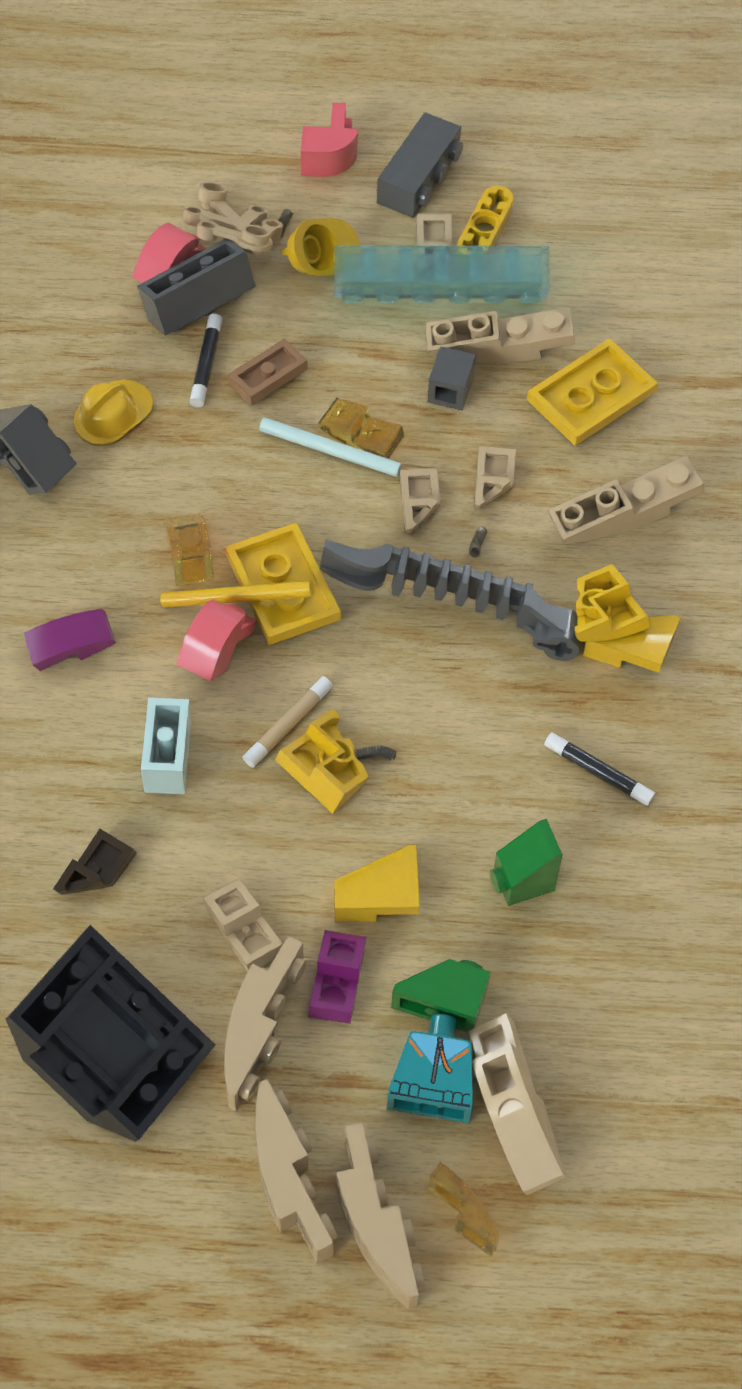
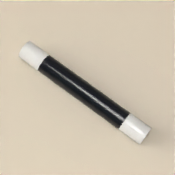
(206, 360)
(600, 769)

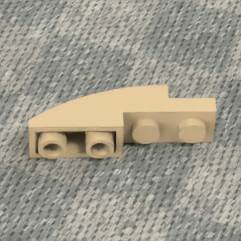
(502, 339)
(627, 506)
(250, 1031)
(514, 1105)
(280, 1159)
(377, 1231)

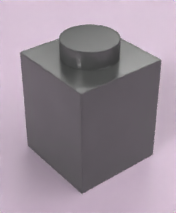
(451, 378)

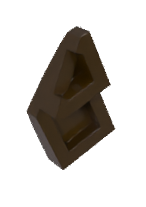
(98, 866)

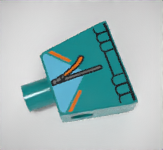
(434, 1074)

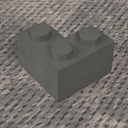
(32, 449)

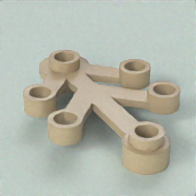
(228, 223)

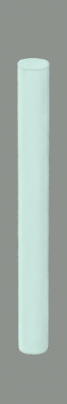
(330, 447)

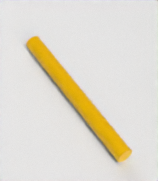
(237, 594)

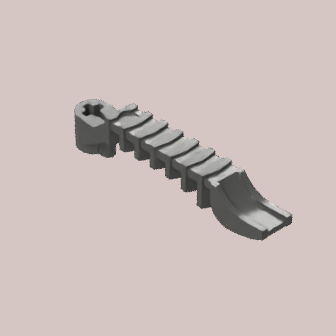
(367, 568)

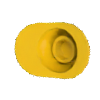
(313, 245)
(112, 411)

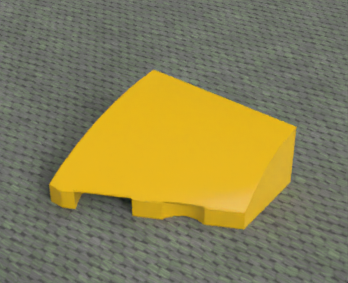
(606, 607)
(642, 649)
(324, 763)
(379, 888)

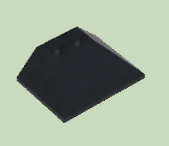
(106, 1037)

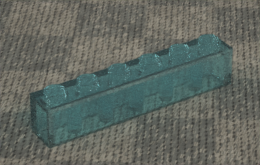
(441, 273)

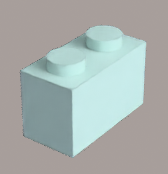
(166, 746)

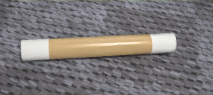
(287, 722)

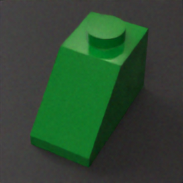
(527, 864)
(445, 989)

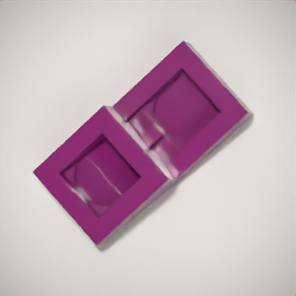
(70, 635)
(337, 977)

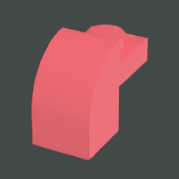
(329, 149)
(164, 250)
(213, 639)

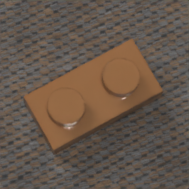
(267, 372)

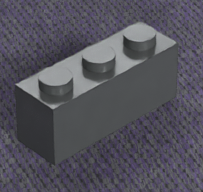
(419, 165)
(196, 286)

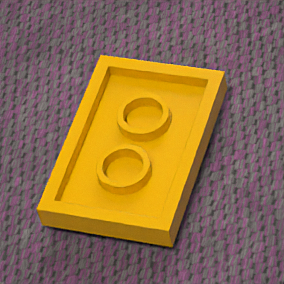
(592, 391)
(283, 558)

